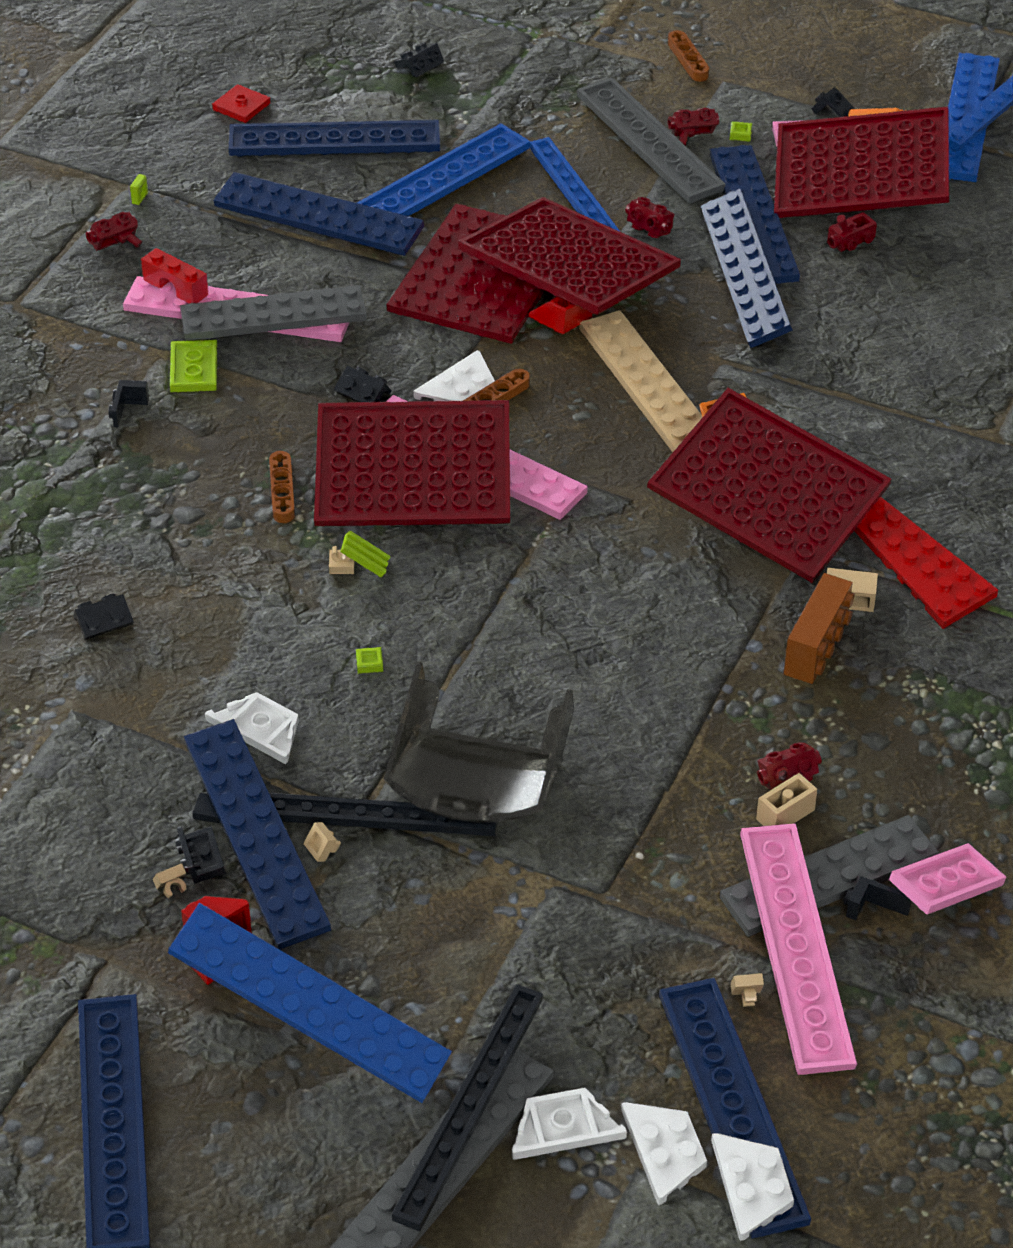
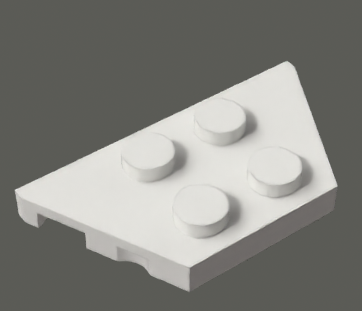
(458, 381)
(261, 724)
(564, 1123)
(665, 1146)
(752, 1181)

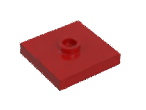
(241, 103)

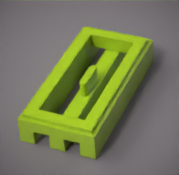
(365, 553)

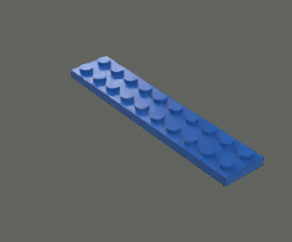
(971, 85)
(449, 172)
(310, 1002)

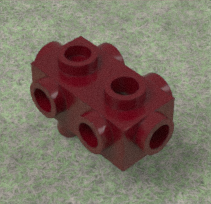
(692, 123)
(648, 216)
(114, 230)
(851, 232)
(797, 759)

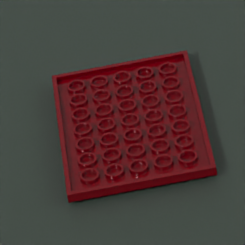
(862, 162)
(569, 255)
(461, 289)
(412, 463)
(769, 484)

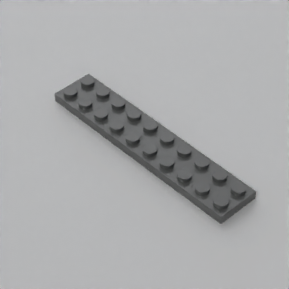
(651, 140)
(374, 1224)

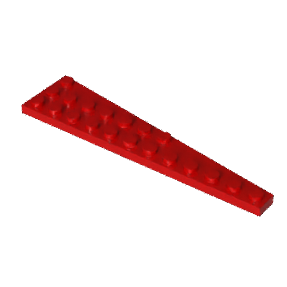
(923, 564)

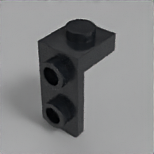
(835, 101)
(127, 393)
(875, 893)

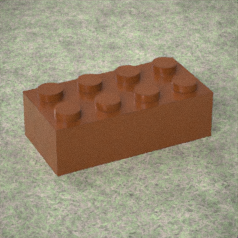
(819, 628)

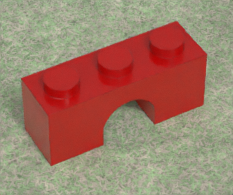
(163, 268)

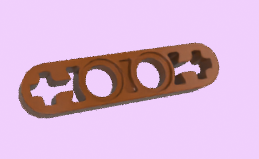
(690, 58)
(514, 381)
(283, 486)

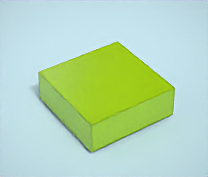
(740, 131)
(138, 189)
(369, 660)

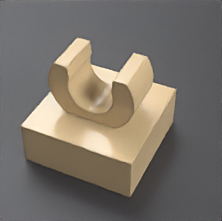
(340, 563)
(321, 842)
(170, 877)
(747, 987)

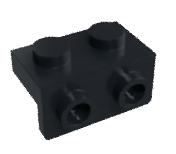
(421, 59)
(360, 386)
(103, 616)
(200, 853)

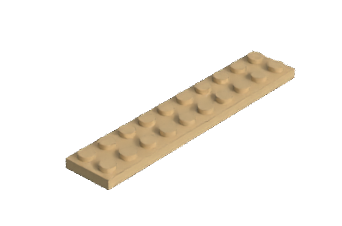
(642, 376)

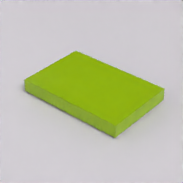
(193, 366)

